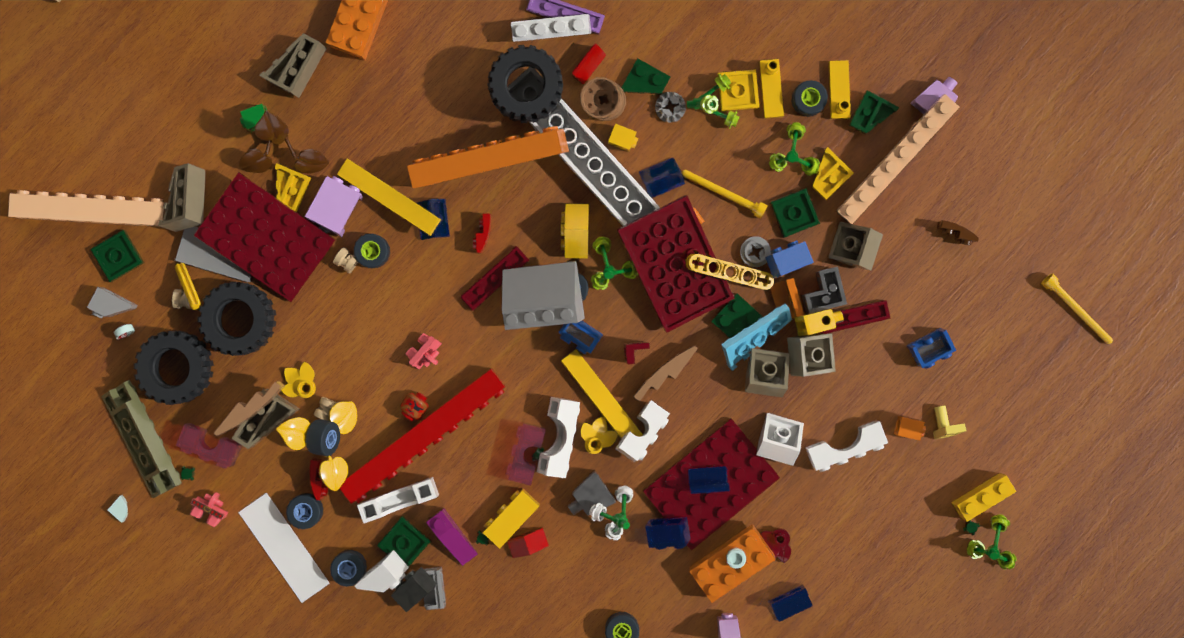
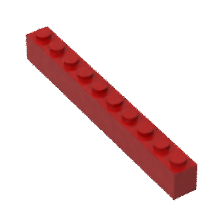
(422, 435)

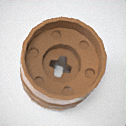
(592, 99)

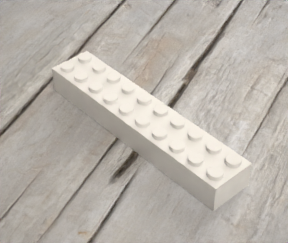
(588, 156)

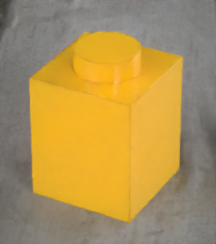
(623, 138)

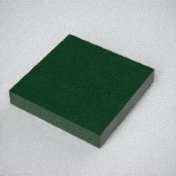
(794, 213)
(117, 256)
(405, 541)

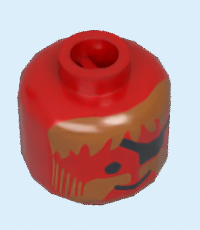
(414, 406)

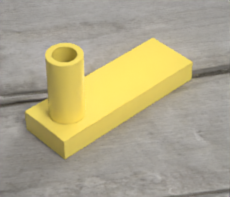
(944, 429)

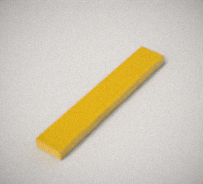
(389, 197)
(599, 395)

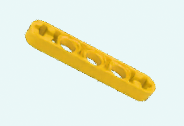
(738, 271)

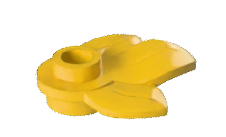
(297, 379)
(599, 433)

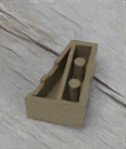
(296, 65)
(186, 198)
(264, 422)

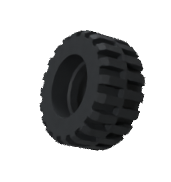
(520, 58)
(211, 318)
(149, 374)

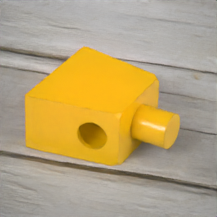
(812, 322)

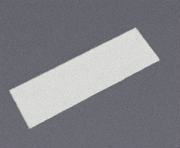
(284, 547)

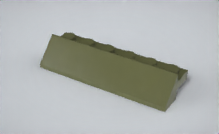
(141, 439)

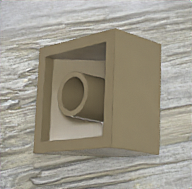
(855, 245)
(811, 354)
(767, 373)

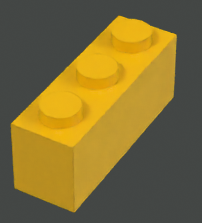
(983, 497)
(510, 517)

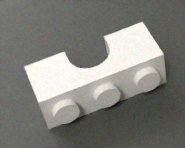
(653, 418)

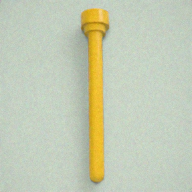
(757, 208)
(1051, 282)

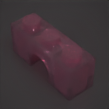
(193, 440)
(521, 470)

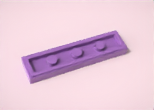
(558, 8)

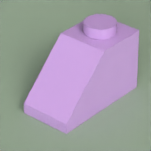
(728, 626)

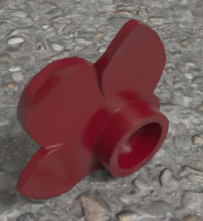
(780, 548)

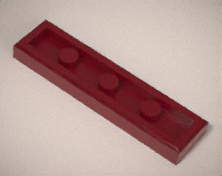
(493, 279)
(861, 316)

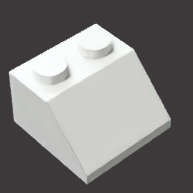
(780, 439)
(384, 574)

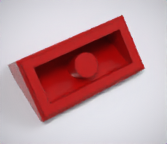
(588, 64)

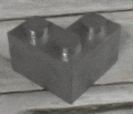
(830, 293)

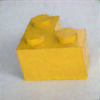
(575, 230)

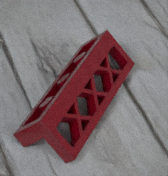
(629, 350)

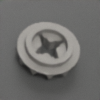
(665, 114)
(757, 242)

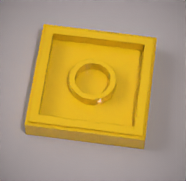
(742, 92)

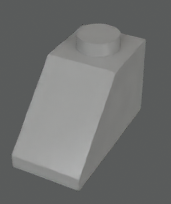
(108, 303)

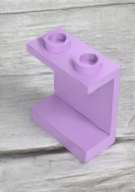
(333, 205)

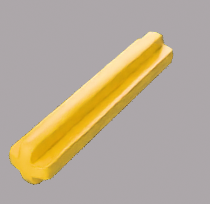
(188, 286)

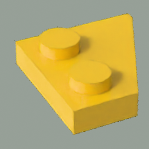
(831, 175)
(291, 186)

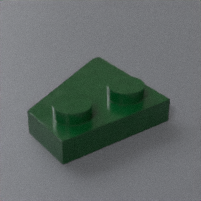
(645, 79)
(871, 112)

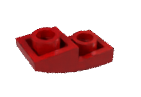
(482, 238)
(318, 487)

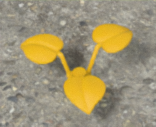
(294, 436)

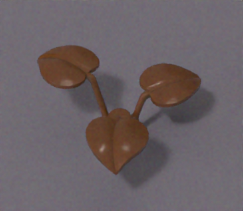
(276, 131)

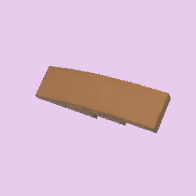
(672, 368)
(243, 412)

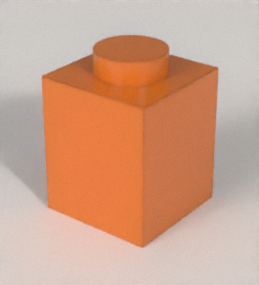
(910, 428)

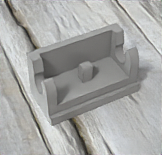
(436, 597)

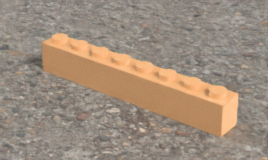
(897, 158)
(86, 209)

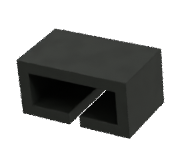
(415, 588)

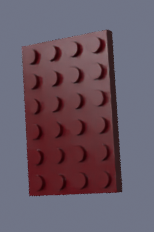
(264, 237)
(659, 252)
(707, 512)

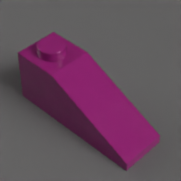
(451, 536)

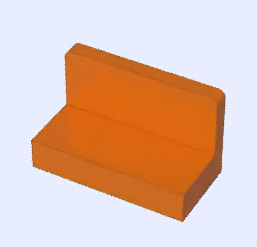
(786, 293)

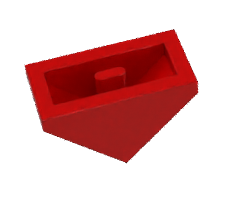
(528, 543)

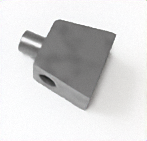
(591, 492)

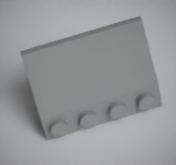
(541, 296)

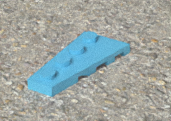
(755, 335)

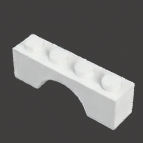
(551, 27)
(869, 437)
(556, 459)
(398, 499)

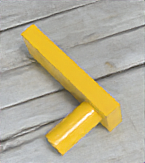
(771, 88)
(839, 89)

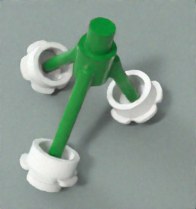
(614, 529)

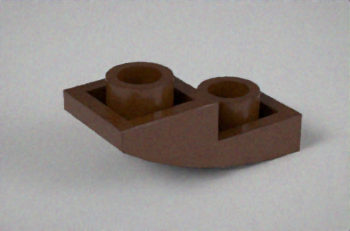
(961, 233)

